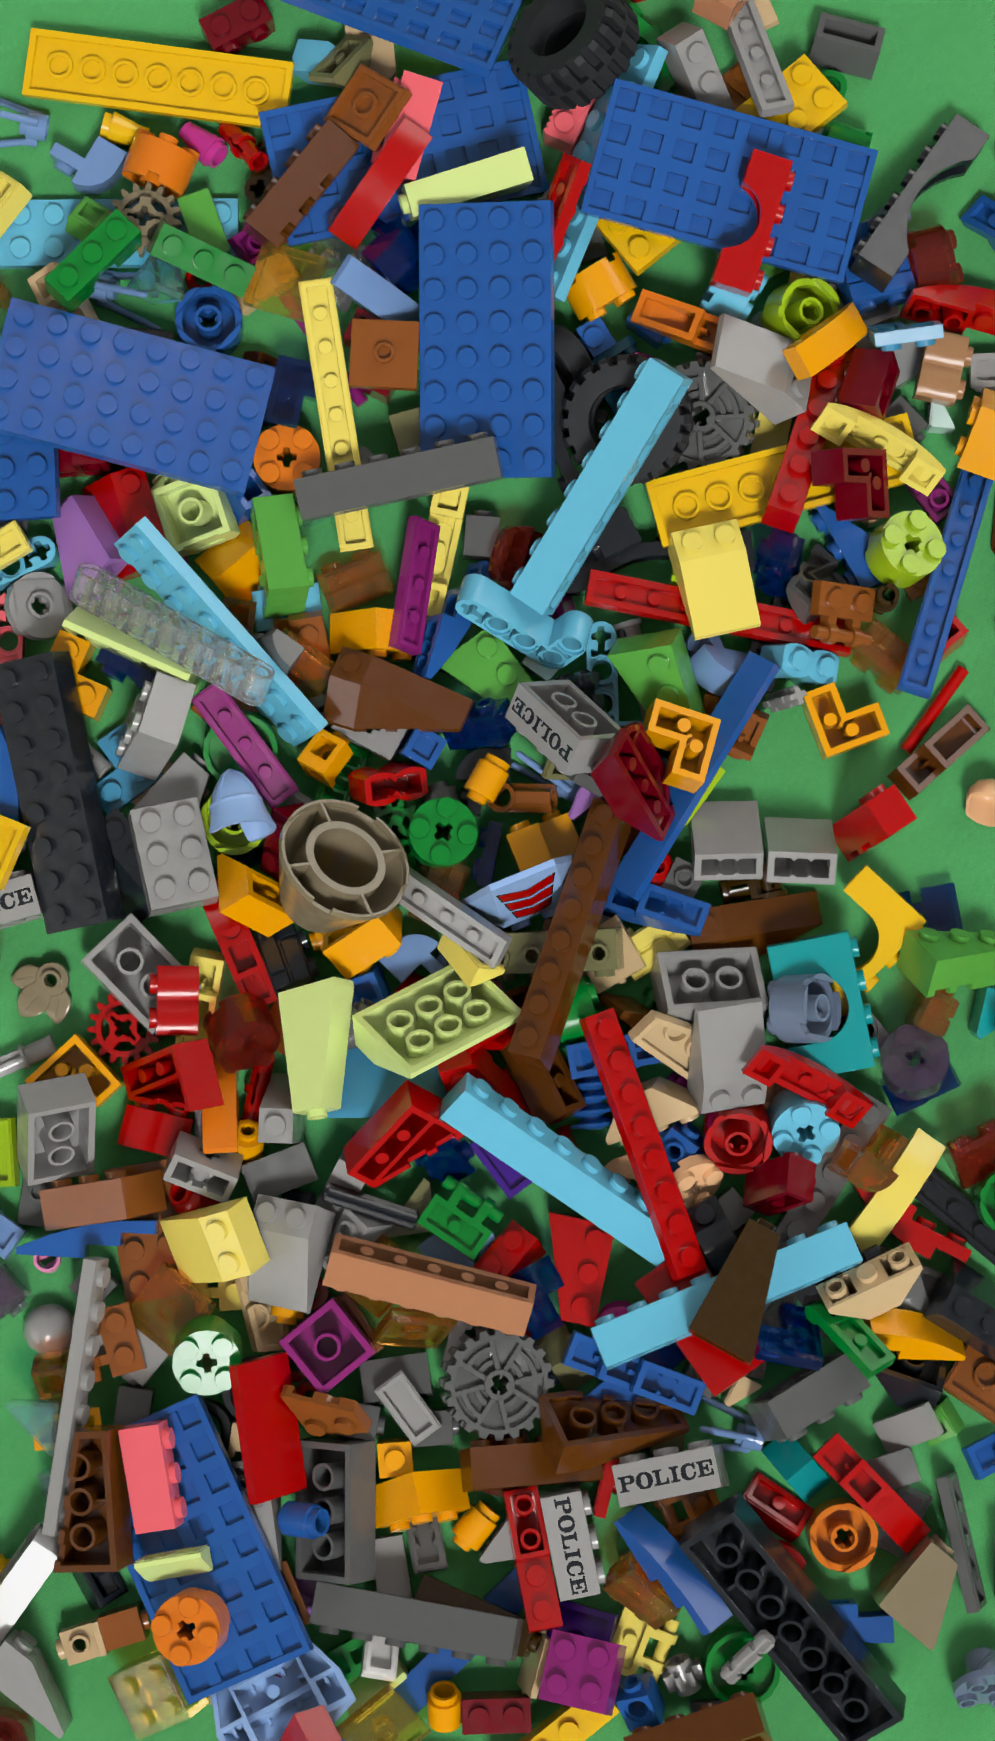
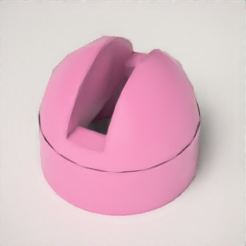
(49, 1268)

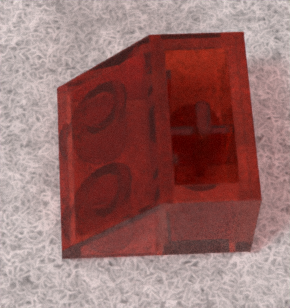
(972, 1156)

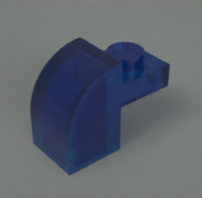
(393, 249)
(543, 1314)

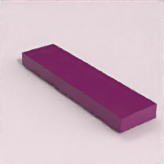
(414, 585)
(245, 745)

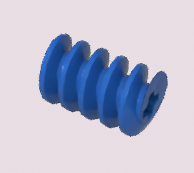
(593, 1114)

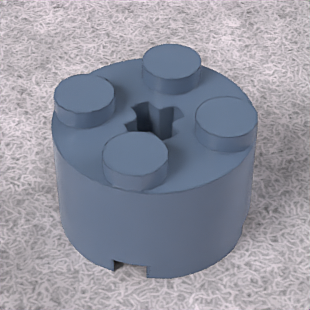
(803, 1008)

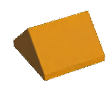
(233, 565)

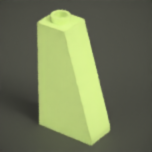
(469, 183)
(316, 1043)

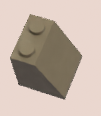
(919, 1589)

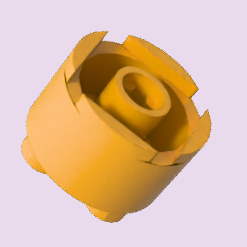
(600, 287)

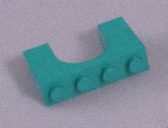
(834, 956)

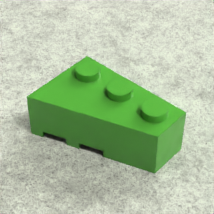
(281, 555)
(485, 667)
(657, 668)
(948, 959)

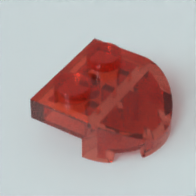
(511, 553)

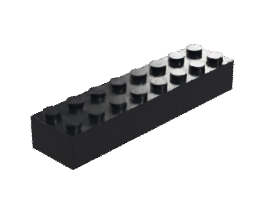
(58, 792)
(811, 1638)

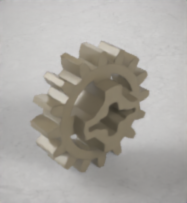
(146, 207)

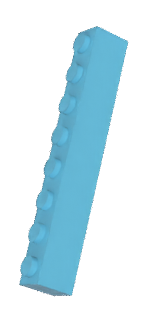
(600, 485)
(552, 1163)
(668, 1319)

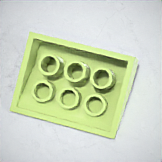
(105, 636)
(431, 1022)

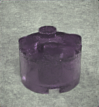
(924, 1078)

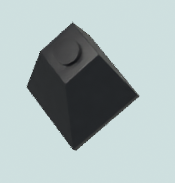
(914, 1381)

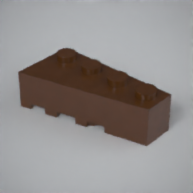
(300, 186)
(97, 1505)

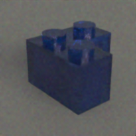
(288, 392)

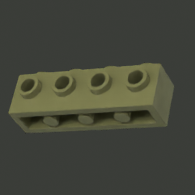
(526, 946)

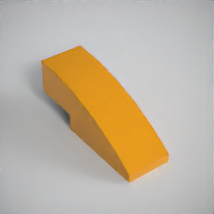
(825, 342)
(915, 1336)

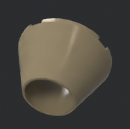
(338, 866)

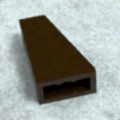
(736, 1302)
(441, 1592)

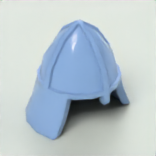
(238, 802)

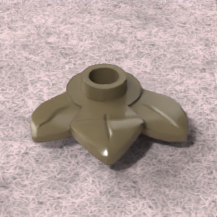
(39, 994)

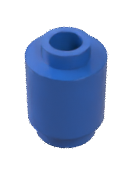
(303, 1520)

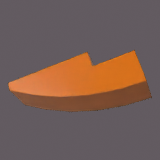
(676, 320)
(222, 1122)

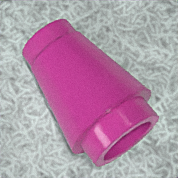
(208, 145)

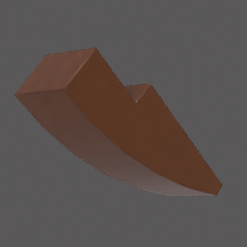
(938, 752)

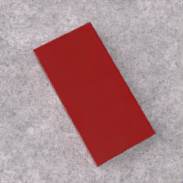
(711, 1364)
(267, 1428)

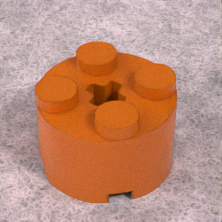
(159, 162)
(273, 447)
(835, 1554)
(175, 1637)

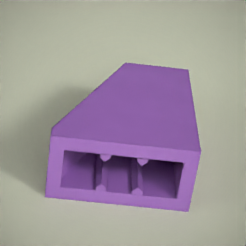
(85, 537)

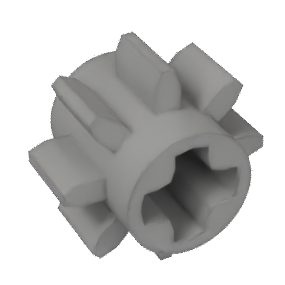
(683, 1674)

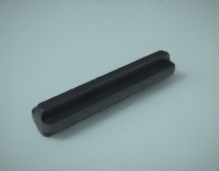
(370, 1206)

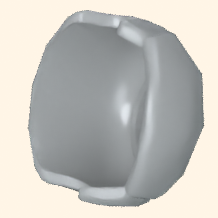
(48, 1328)

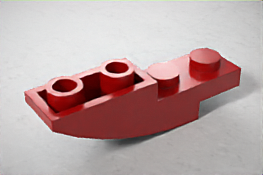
(953, 306)
(241, 954)
(922, 1234)
(871, 1492)
(532, 1559)

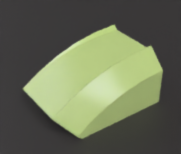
(193, 515)

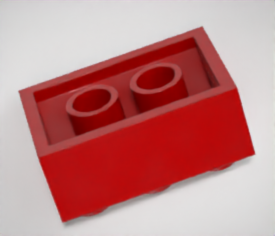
(125, 501)

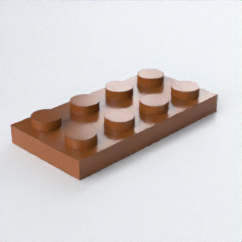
(144, 1253)

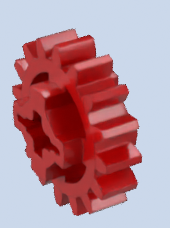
(114, 1039)

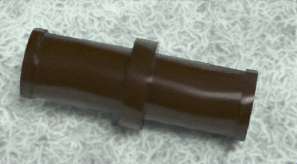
(891, 596)

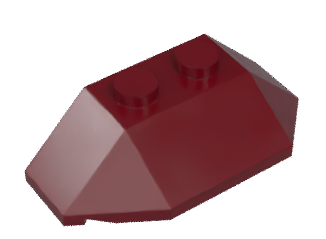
(631, 781)

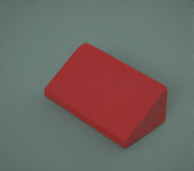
(777, 1507)

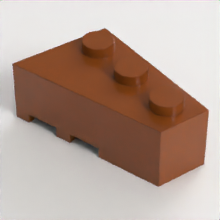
(102, 1200)

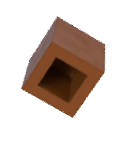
(124, 1625)

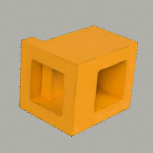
(325, 756)

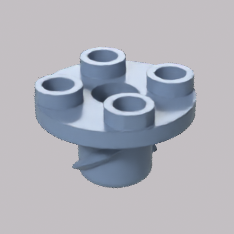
(979, 1682)

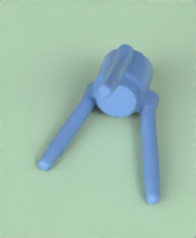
(32, 124)
(108, 289)
(565, 788)
(745, 1433)

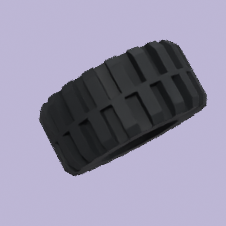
(572, 49)
(582, 406)

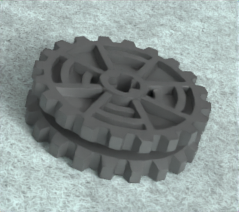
(729, 420)
(471, 1388)

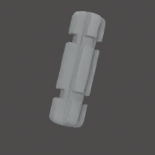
(784, 698)
(747, 1657)

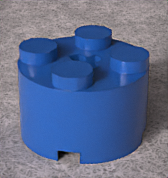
(210, 305)

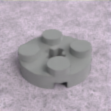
(19, 610)

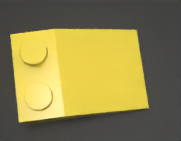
(714, 579)
(216, 1242)

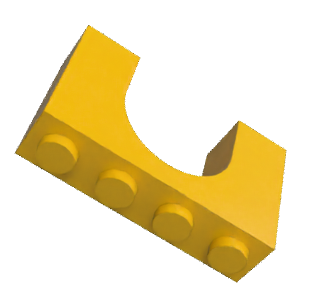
(892, 917)

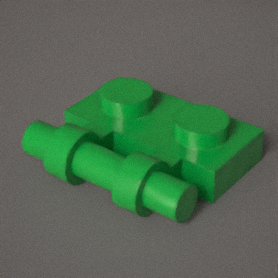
(454, 1225)

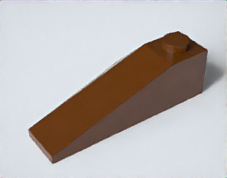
(380, 695)
(759, 922)
(593, 1431)

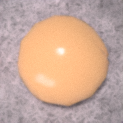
(981, 802)

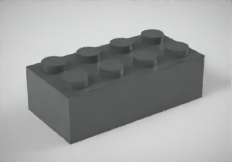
(344, 1483)

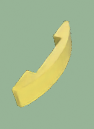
(917, 465)
(448, 512)
(888, 1206)

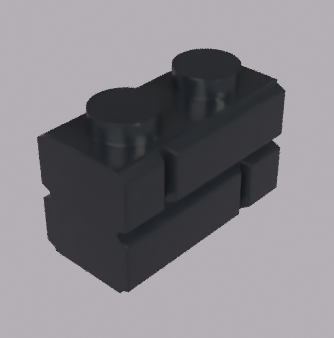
(286, 959)

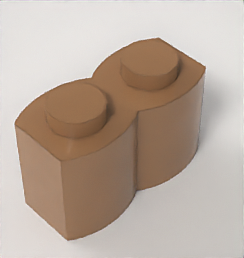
(941, 370)

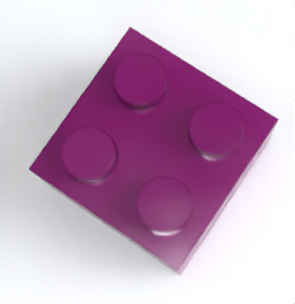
(328, 1345)
(582, 1672)

